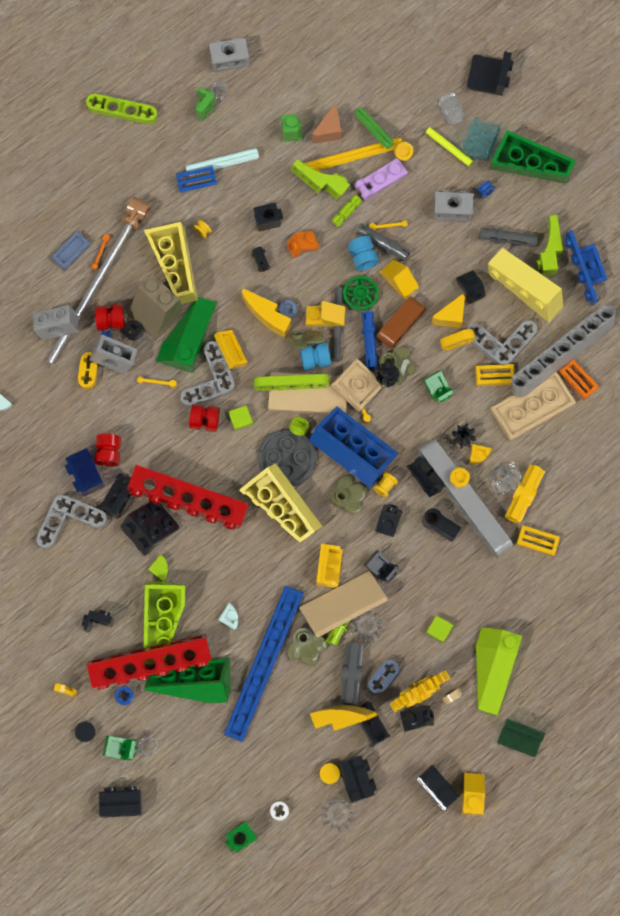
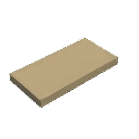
(306, 400)
(524, 413)
(343, 604)

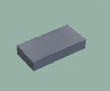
(70, 251)

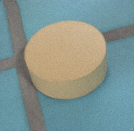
(452, 696)

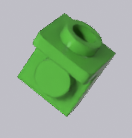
(206, 103)

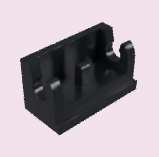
(117, 497)
(373, 727)

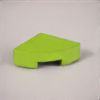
(159, 568)

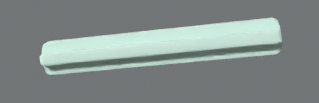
(226, 160)

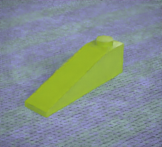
(162, 612)
(495, 660)

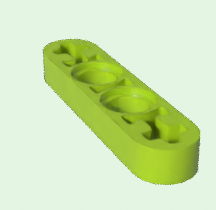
(120, 112)
(291, 382)

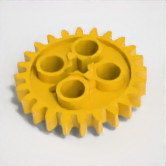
(420, 691)

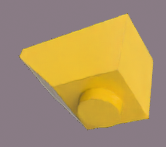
(473, 794)

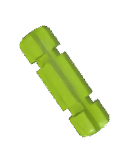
(346, 210)

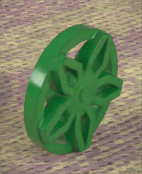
(360, 293)

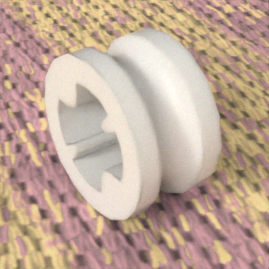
(285, 809)

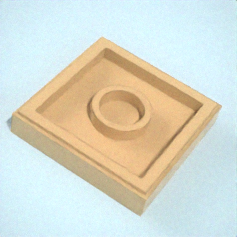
(357, 385)

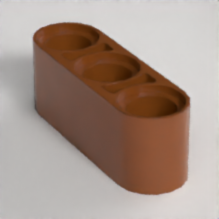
(401, 322)

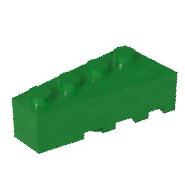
(531, 159)

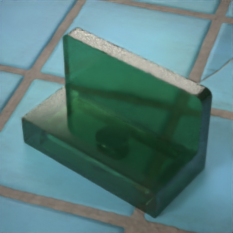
(520, 737)

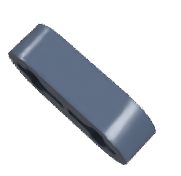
(380, 674)

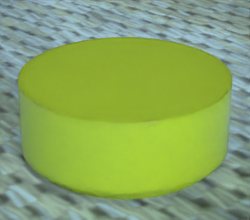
(299, 426)

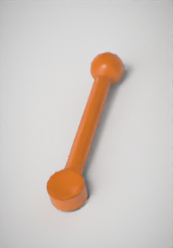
(106, 238)

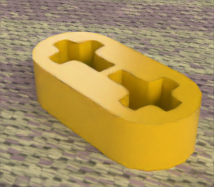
(457, 339)
(83, 371)

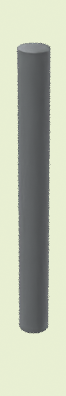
(337, 329)

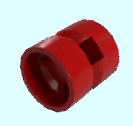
(109, 317)
(197, 416)
(107, 450)

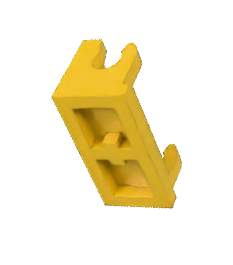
(329, 566)

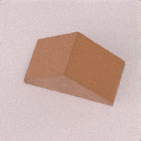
(329, 128)

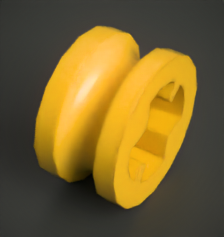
(202, 229)

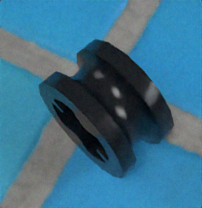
(128, 328)

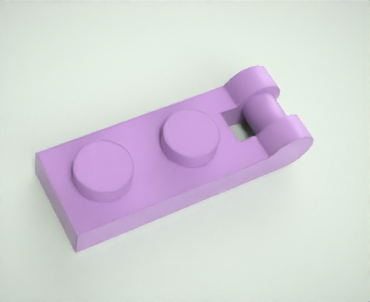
(381, 179)

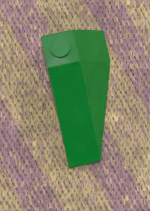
(186, 339)
(201, 684)

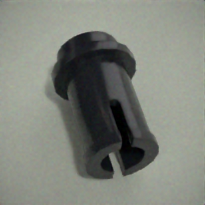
(260, 258)

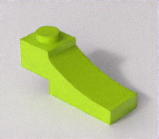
(333, 184)
(547, 260)

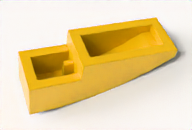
(267, 313)
(341, 716)

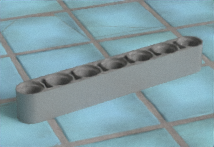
(559, 358)
(466, 500)

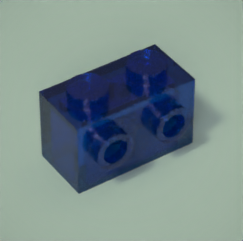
(84, 472)

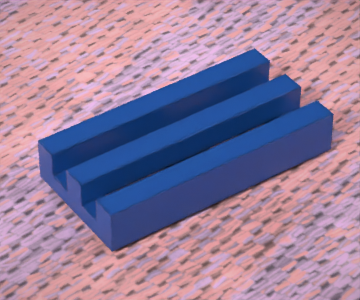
(198, 185)

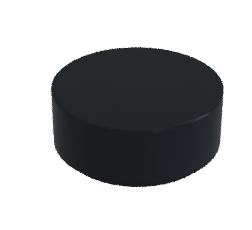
(85, 732)

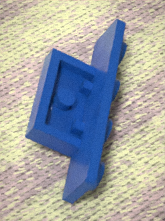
(588, 265)

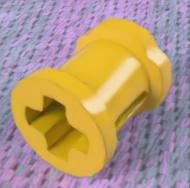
(385, 485)

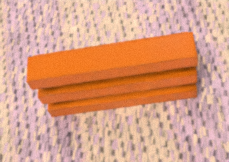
(573, 384)

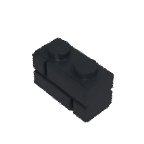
(356, 779)
(437, 787)
(120, 803)

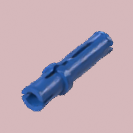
(369, 339)

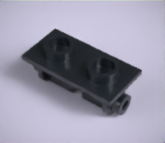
(430, 483)

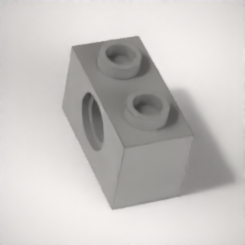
(221, 61)
(445, 212)
(55, 322)
(113, 354)

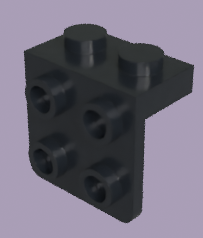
(490, 74)
(148, 526)

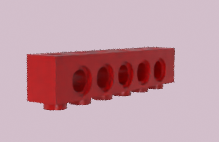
(198, 494)
(101, 680)

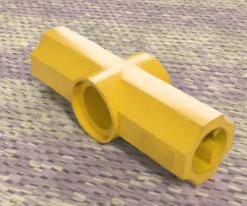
(524, 494)

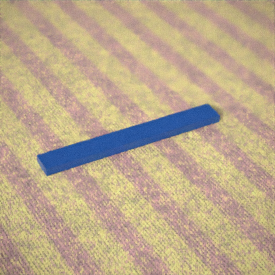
(263, 664)

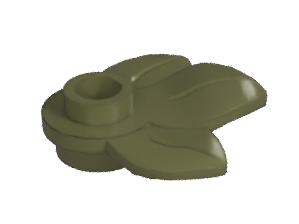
(301, 340)
(399, 359)
(351, 493)
(307, 649)

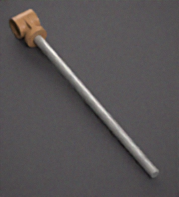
(137, 211)

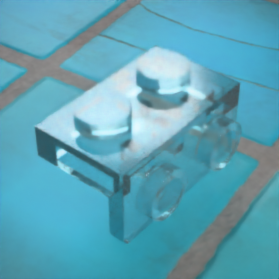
(480, 140)

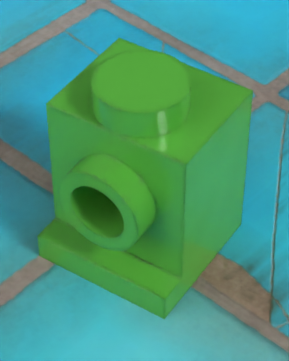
(291, 128)

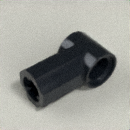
(442, 526)

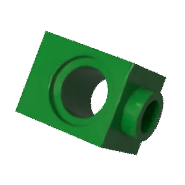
(246, 830)

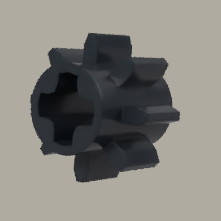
(387, 374)
(467, 440)

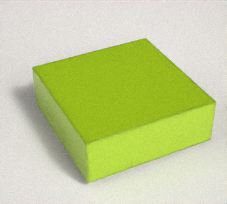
(240, 418)
(439, 629)

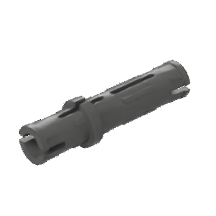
(508, 237)
(390, 246)

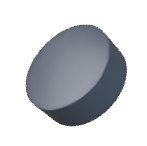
(288, 308)

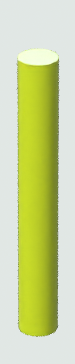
(447, 145)

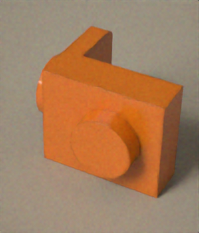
(302, 242)

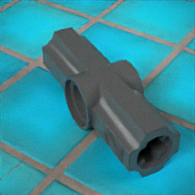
(351, 674)

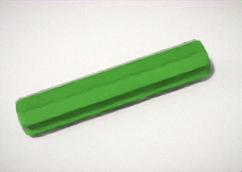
(374, 128)

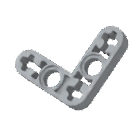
(499, 348)
(214, 384)
(62, 515)

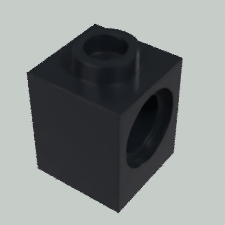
(266, 224)

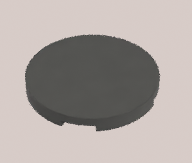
(291, 453)

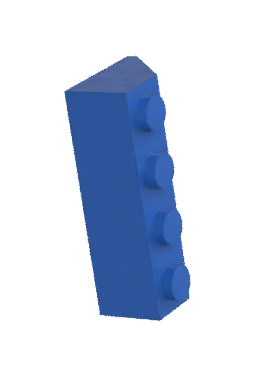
(353, 446)

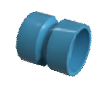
(362, 252)
(315, 355)

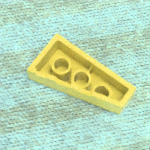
(173, 255)
(527, 284)
(282, 502)

